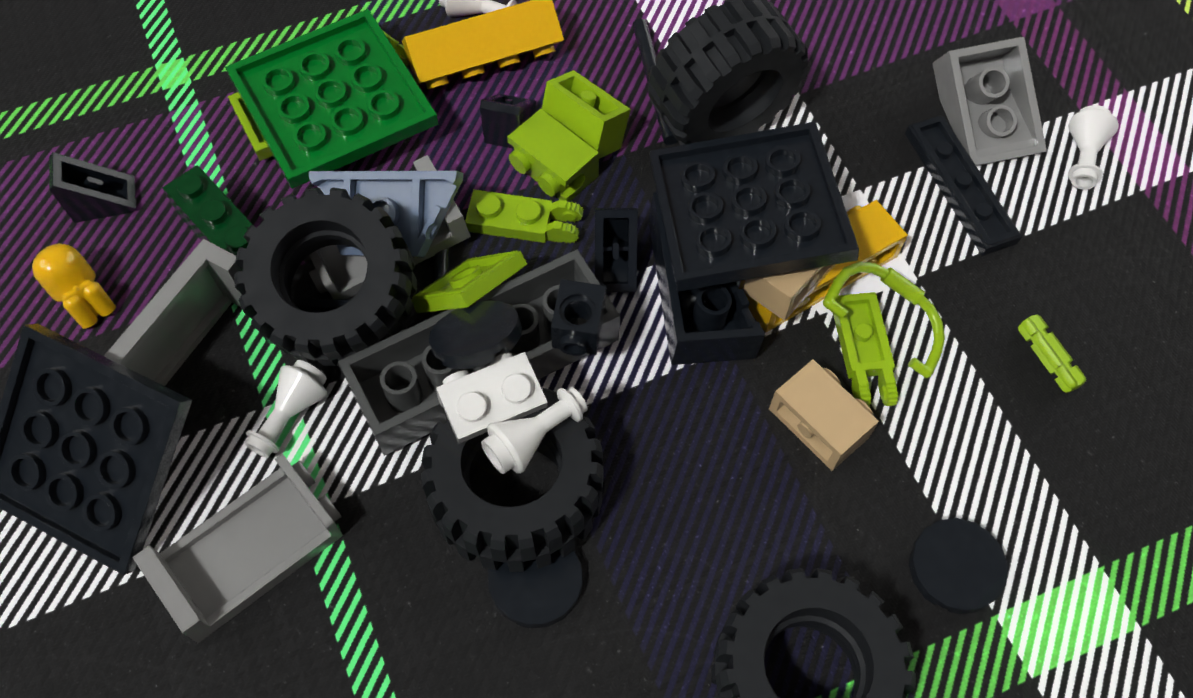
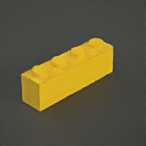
(481, 41)
(878, 242)

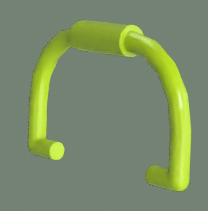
(905, 289)

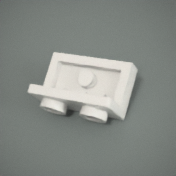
(490, 395)

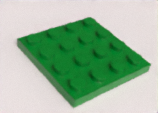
(331, 97)

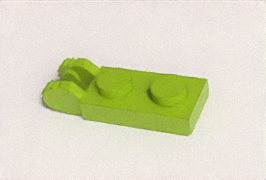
(522, 217)
(866, 347)

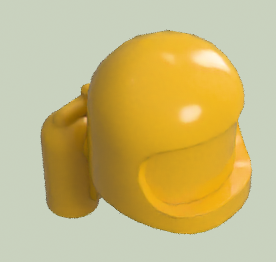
(71, 280)

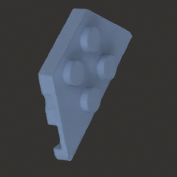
(411, 198)

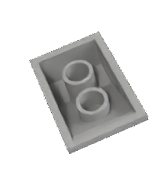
(991, 100)

